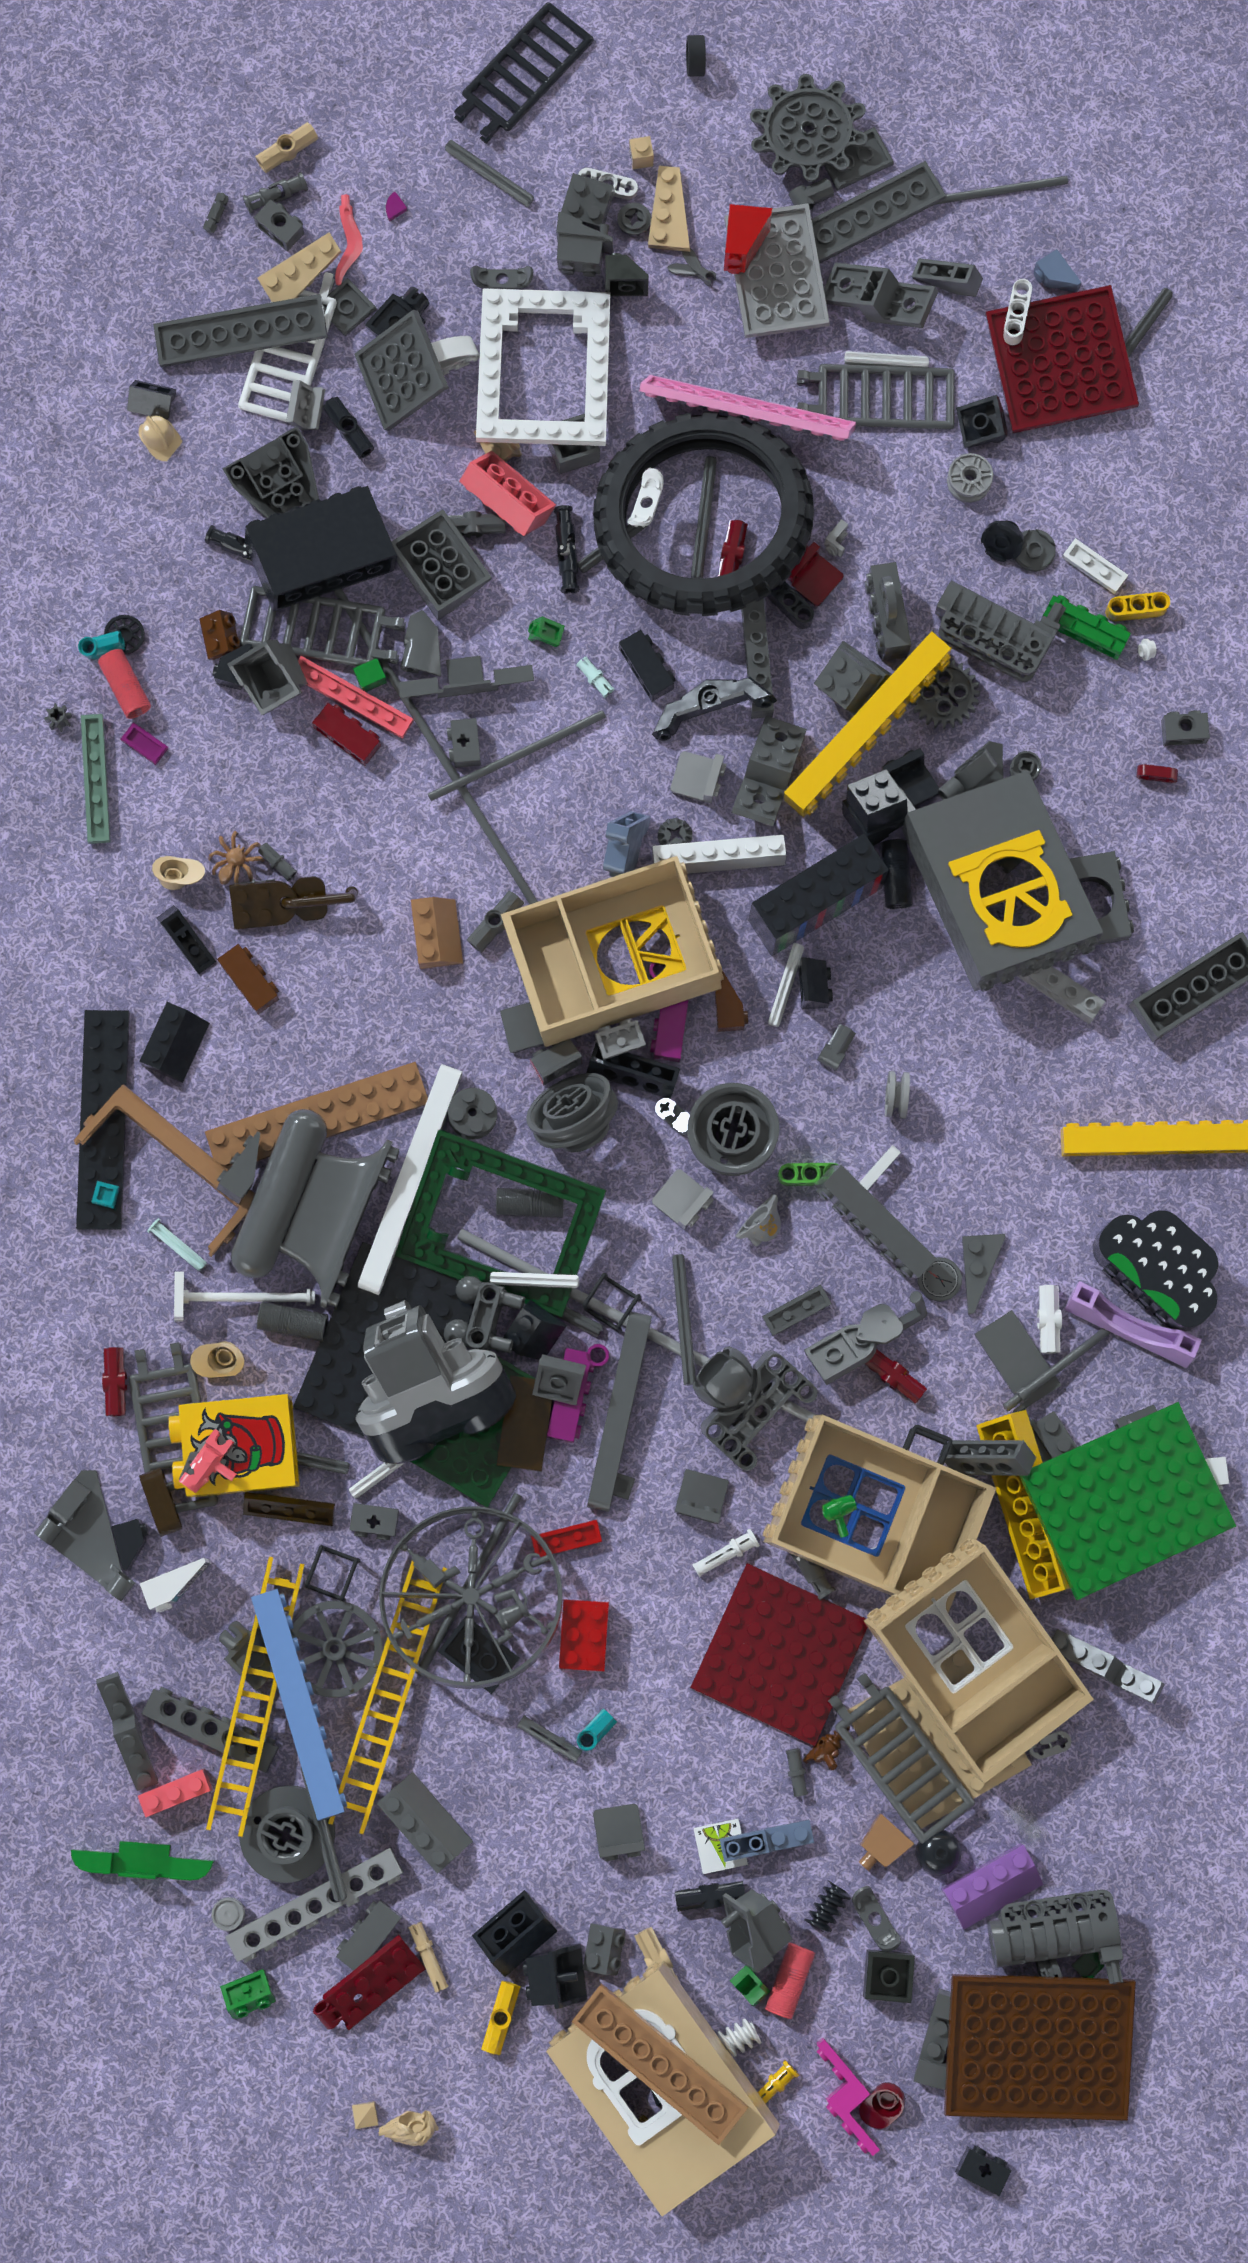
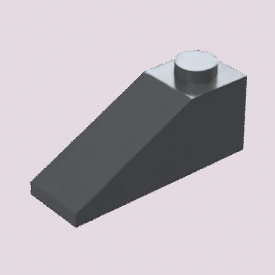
(949, 276)

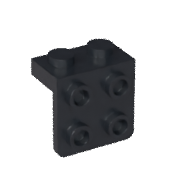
(913, 776)

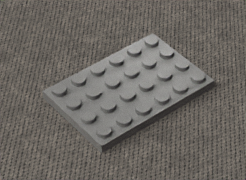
(784, 280)

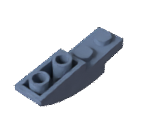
(766, 1840)

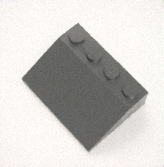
(440, 564)

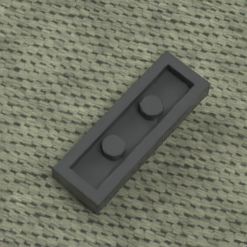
(796, 1310)

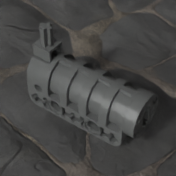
(1060, 1933)

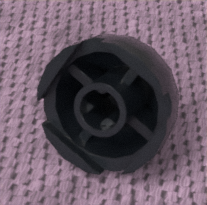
(939, 1853)

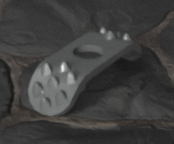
(486, 278)
(882, 1934)

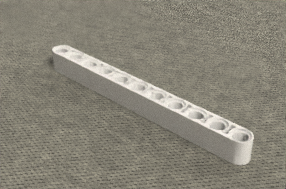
(408, 1181)

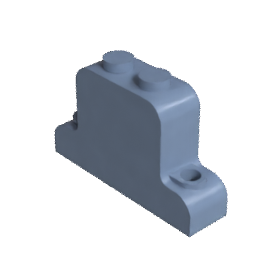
(624, 842)

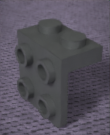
(618, 1831)

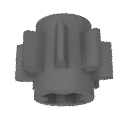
(52, 715)

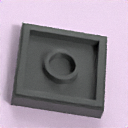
(351, 307)

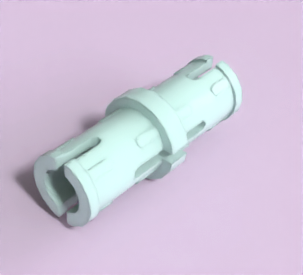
(595, 677)

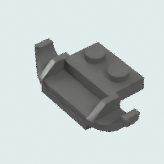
(1050, 1435)

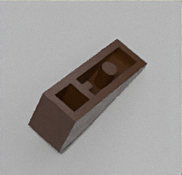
(729, 1008)

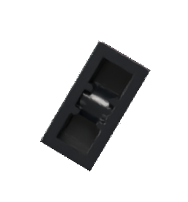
(993, 2180)

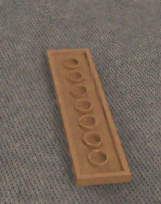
(660, 2064)

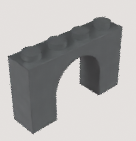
(1104, 869)

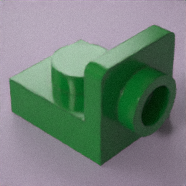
(546, 631)

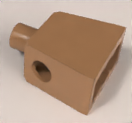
(883, 1843)

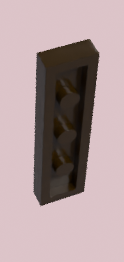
(288, 1509)

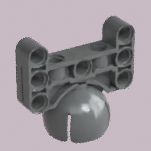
(737, 1390)

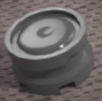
(1026, 761)
(1048, 1968)

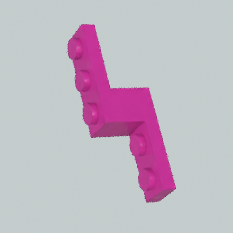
(846, 2097)

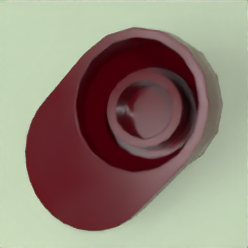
(883, 2105)

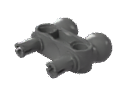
(484, 1315)

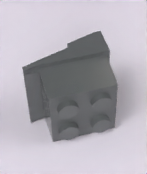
(581, 246)
(269, 674)
(851, 678)
(754, 1929)

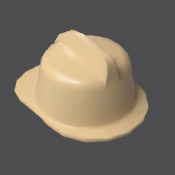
(159, 437)
(177, 872)
(217, 1360)

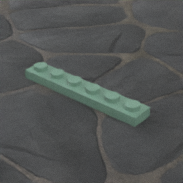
(95, 778)

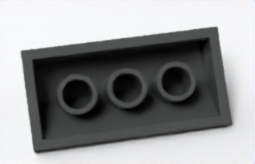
(424, 1822)

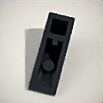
(186, 939)

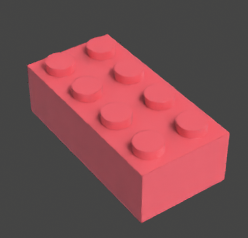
(507, 493)

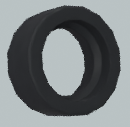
(695, 55)

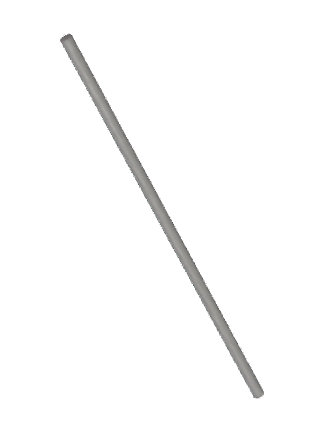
(604, 1309)

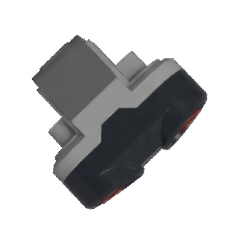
(426, 1386)

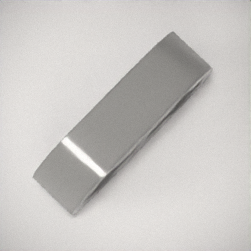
(1052, 1750)

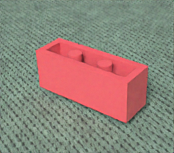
(175, 1792)

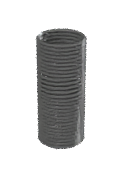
(525, 1203)
(291, 1321)

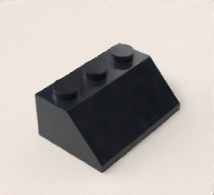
(174, 1042)
(514, 1933)

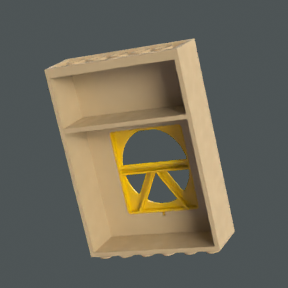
(560, 940)

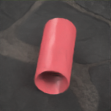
(118, 674)
(786, 1990)

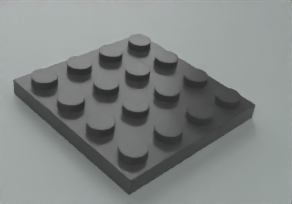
(401, 370)

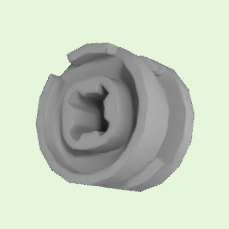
(228, 1914)

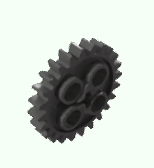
(958, 681)

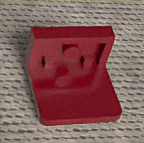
(814, 576)

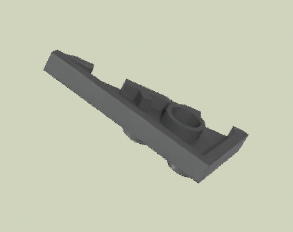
(979, 1258)

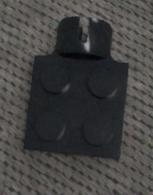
(396, 308)

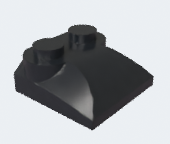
(982, 422)

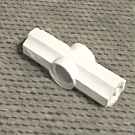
(1049, 1319)

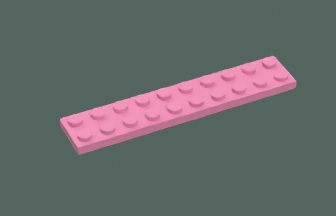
(754, 408)

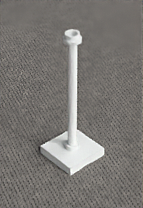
(184, 1296)

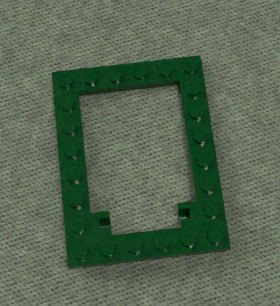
(426, 1247)

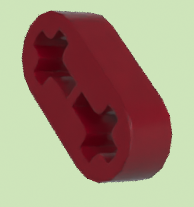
(1157, 773)

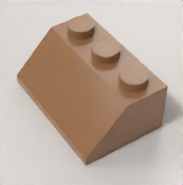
(436, 932)

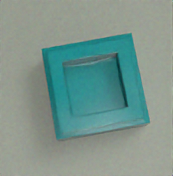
(105, 1194)

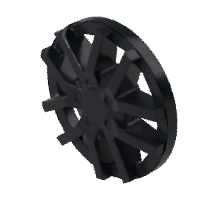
(126, 632)

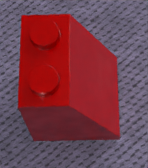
(745, 235)

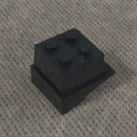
(876, 806)
(556, 1977)

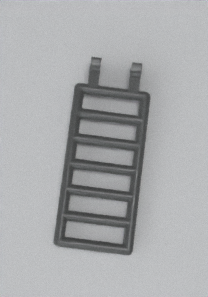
(820, 378)
(373, 653)
(141, 1422)
(926, 1748)

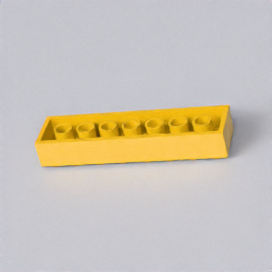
(1033, 1550)

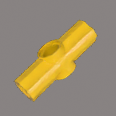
(497, 2032)

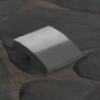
(521, 1028)

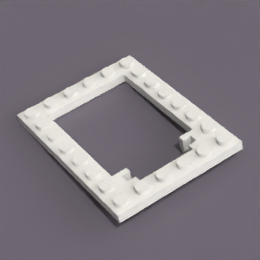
(590, 316)

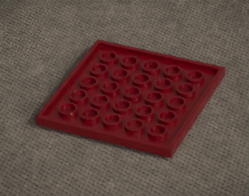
(1067, 361)
(780, 1654)

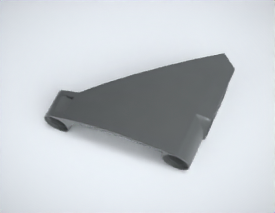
(979, 770)
(83, 1533)

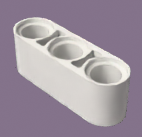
(1019, 302)

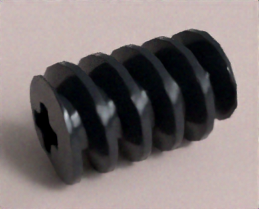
(828, 1907)

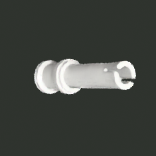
(735, 1548)

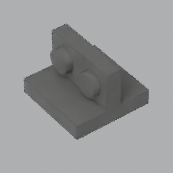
(558, 1379)

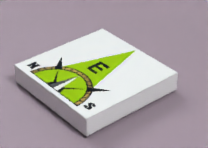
(709, 1845)

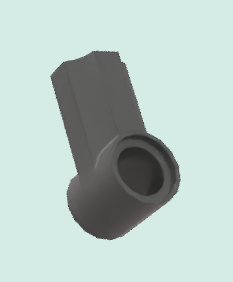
(812, 194)
(835, 1050)

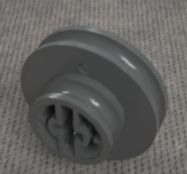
(752, 1109)
(573, 1113)
(272, 1864)

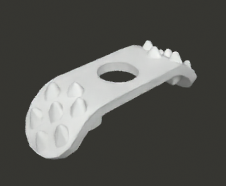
(651, 488)

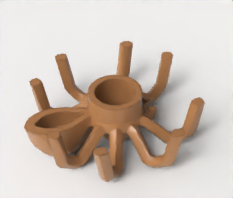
(235, 858)

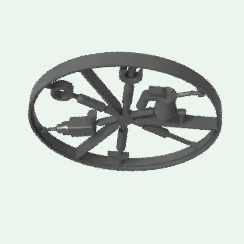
(471, 1597)

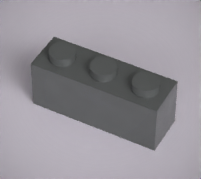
(368, 1934)

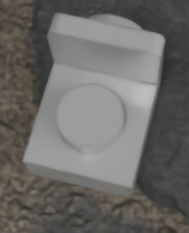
(837, 535)

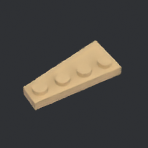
(668, 219)
(299, 271)

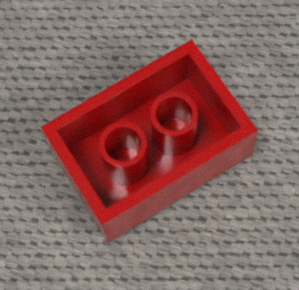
(583, 1635)

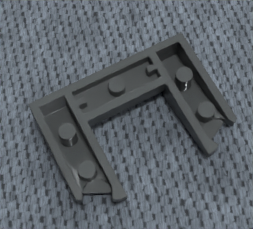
(930, 2065)

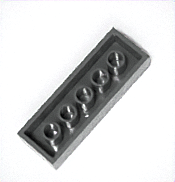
(1193, 988)
(874, 1221)

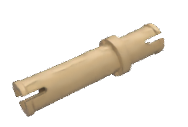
(424, 1947)

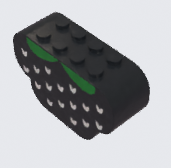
(1160, 1266)

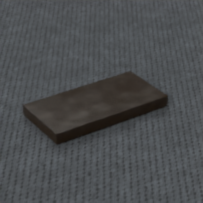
(525, 1428)

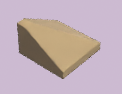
(365, 2115)

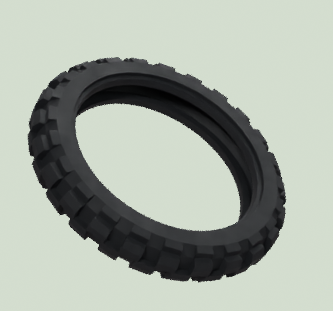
(718, 593)

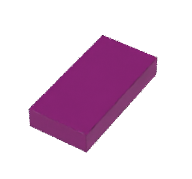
(144, 743)

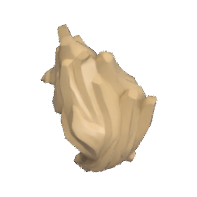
(410, 2128)

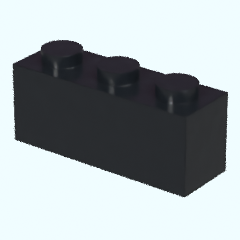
(647, 665)

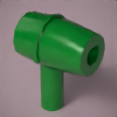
(837, 1509)

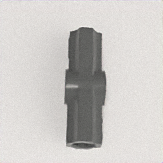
(476, 524)
(485, 931)

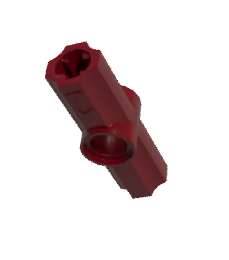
(733, 547)
(896, 1376)
(114, 1381)

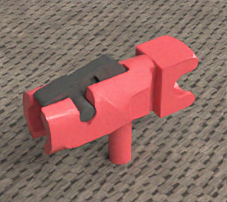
(204, 1463)

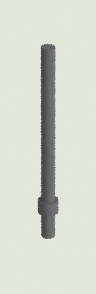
(1023, 1394)

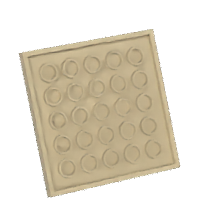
(955, 1668)

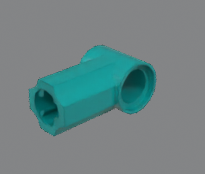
(102, 644)
(597, 1728)

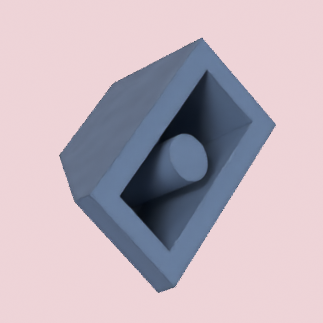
(1056, 273)

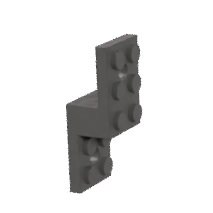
(879, 295)
(769, 770)

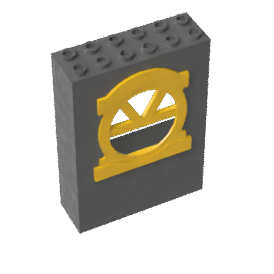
(955, 845)

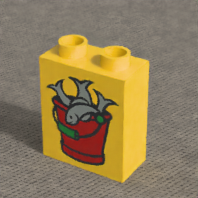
(262, 1438)

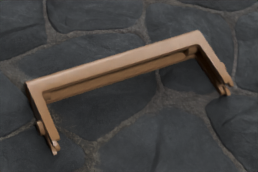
(176, 1143)

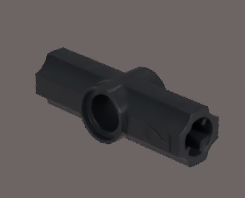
(355, 437)
(707, 1895)

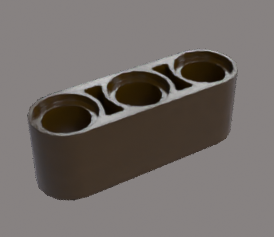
(160, 1502)

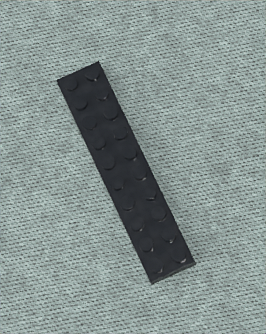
(104, 1152)

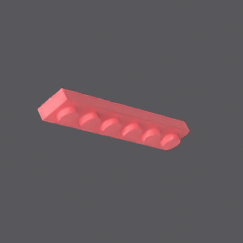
(355, 698)

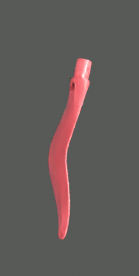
(353, 237)

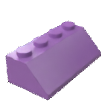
(992, 1886)

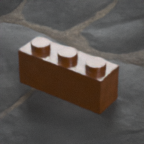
(249, 978)

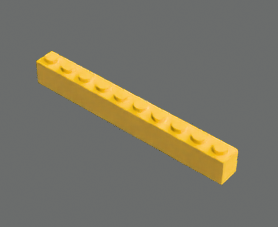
(1154, 1139)

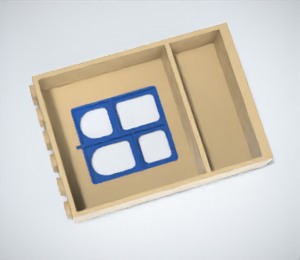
(927, 1520)

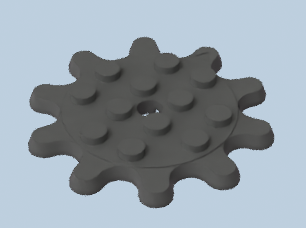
(808, 107)

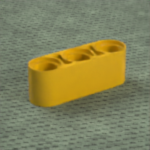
(1146, 601)

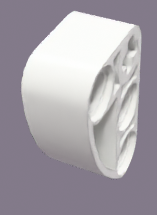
(455, 352)

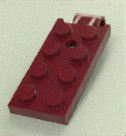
(375, 1981)

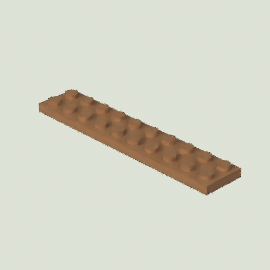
(340, 1107)

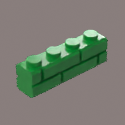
(1090, 629)

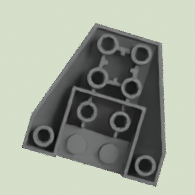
(276, 475)

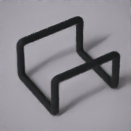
(636, 1298)
(931, 1435)
(355, 1561)

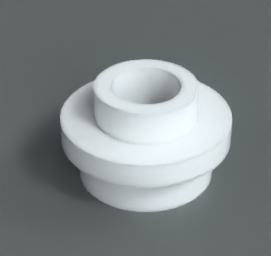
(1147, 649)

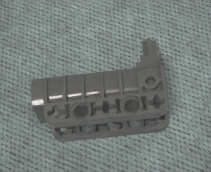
(996, 629)

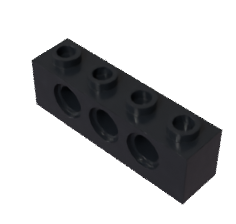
(635, 1072)

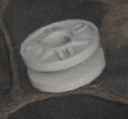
(971, 465)
(897, 1094)

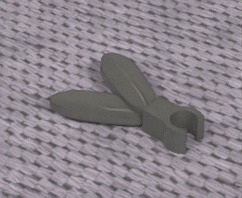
(692, 268)

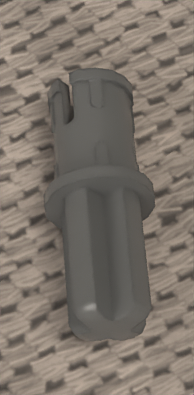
(277, 861)

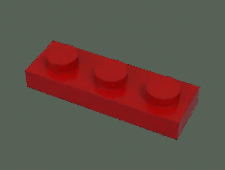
(569, 1538)

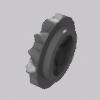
(629, 211)
(685, 832)

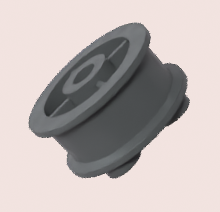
(472, 1126)

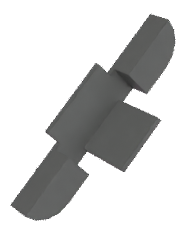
(466, 678)

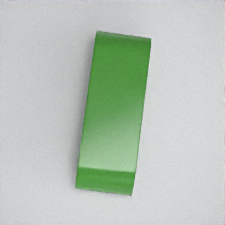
(798, 1170)

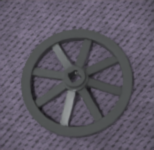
(373, 1632)

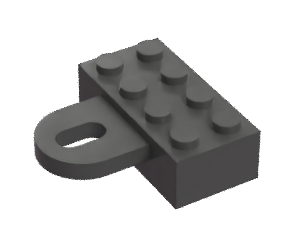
(888, 610)

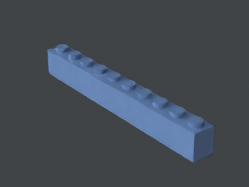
(297, 1704)

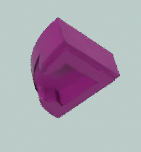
(394, 206)

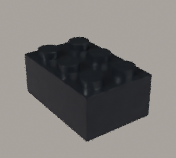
(484, 1660)

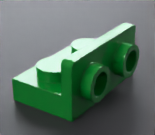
(247, 1994)

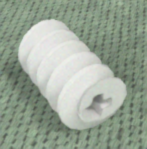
(739, 2037)

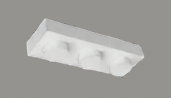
(1094, 566)

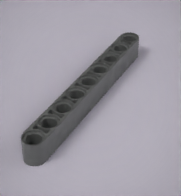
(619, 1411)

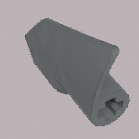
(421, 646)

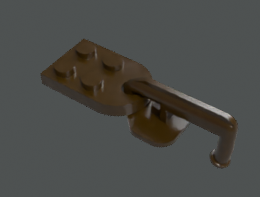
(261, 904)

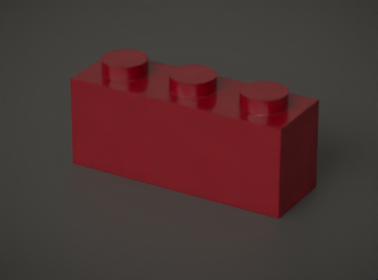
(347, 733)

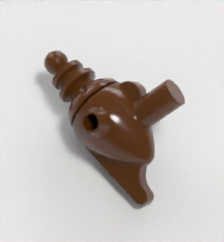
(826, 1750)

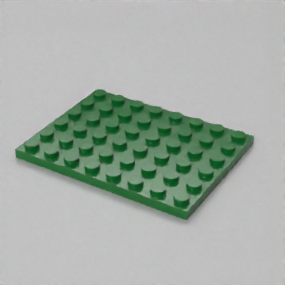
(1127, 1500)

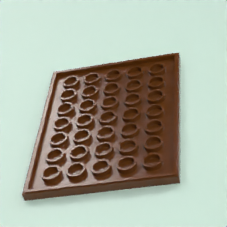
(1039, 2047)

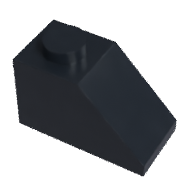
(222, 672)
(130, 1541)

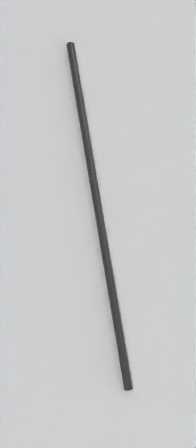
(447, 765)

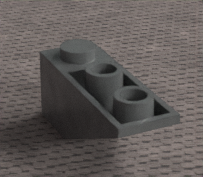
(240, 1177)

